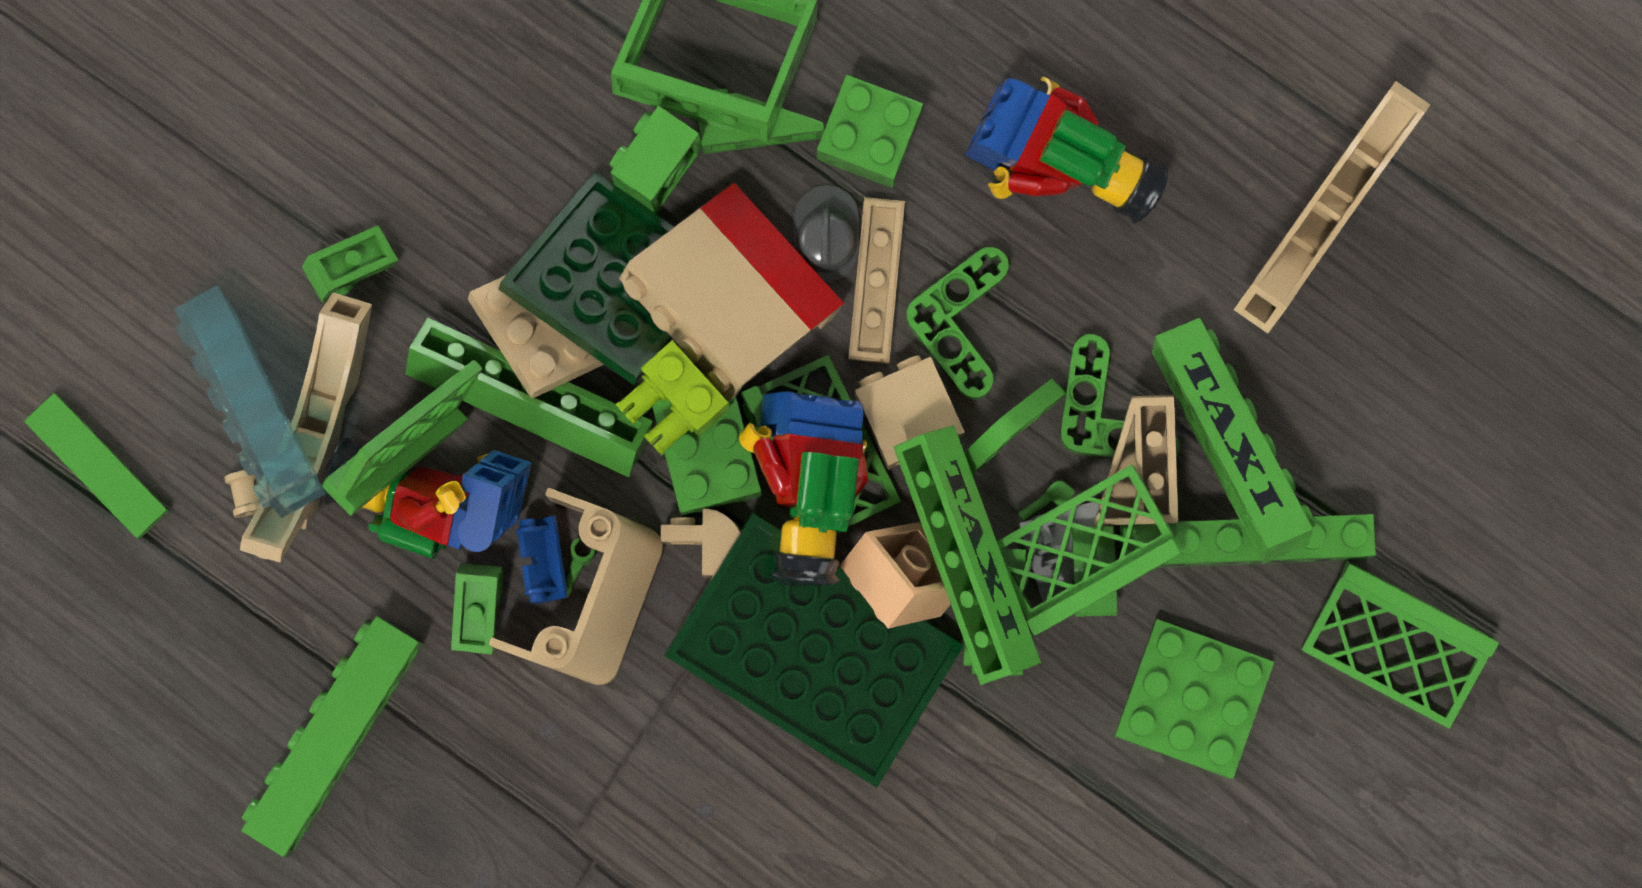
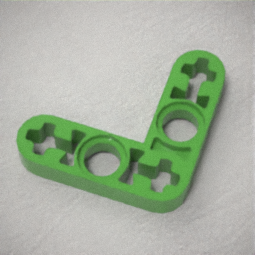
(946, 310)
(1012, 424)
(1098, 427)

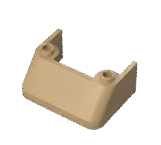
(613, 603)

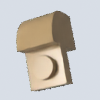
(714, 535)

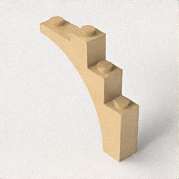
(1331, 207)
(319, 415)

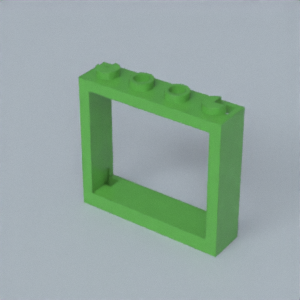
(703, 103)

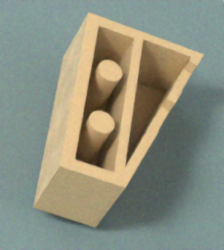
(1149, 445)

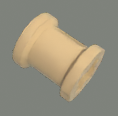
(243, 493)

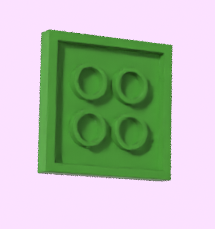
(1194, 699)

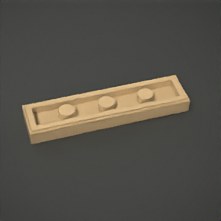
(876, 280)

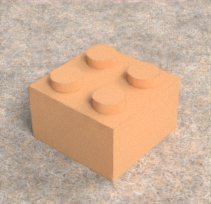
(897, 575)

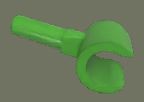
(1058, 492)
(577, 565)

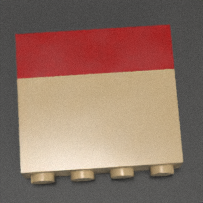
(729, 290)

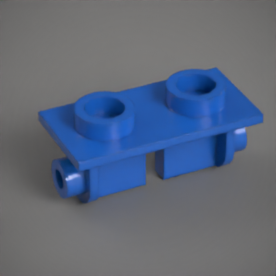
(545, 577)

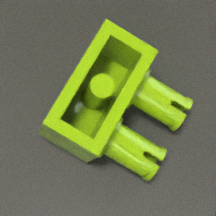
(691, 396)

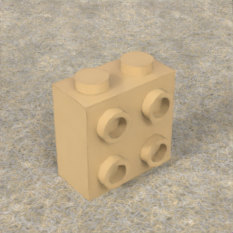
(905, 405)

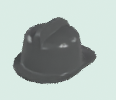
(827, 231)

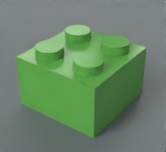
(869, 131)
(655, 158)

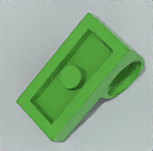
(348, 262)
(475, 607)

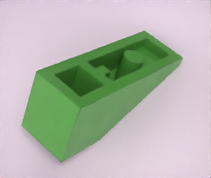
(789, 128)

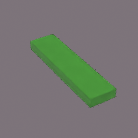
(96, 466)

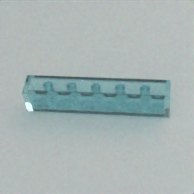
(249, 403)

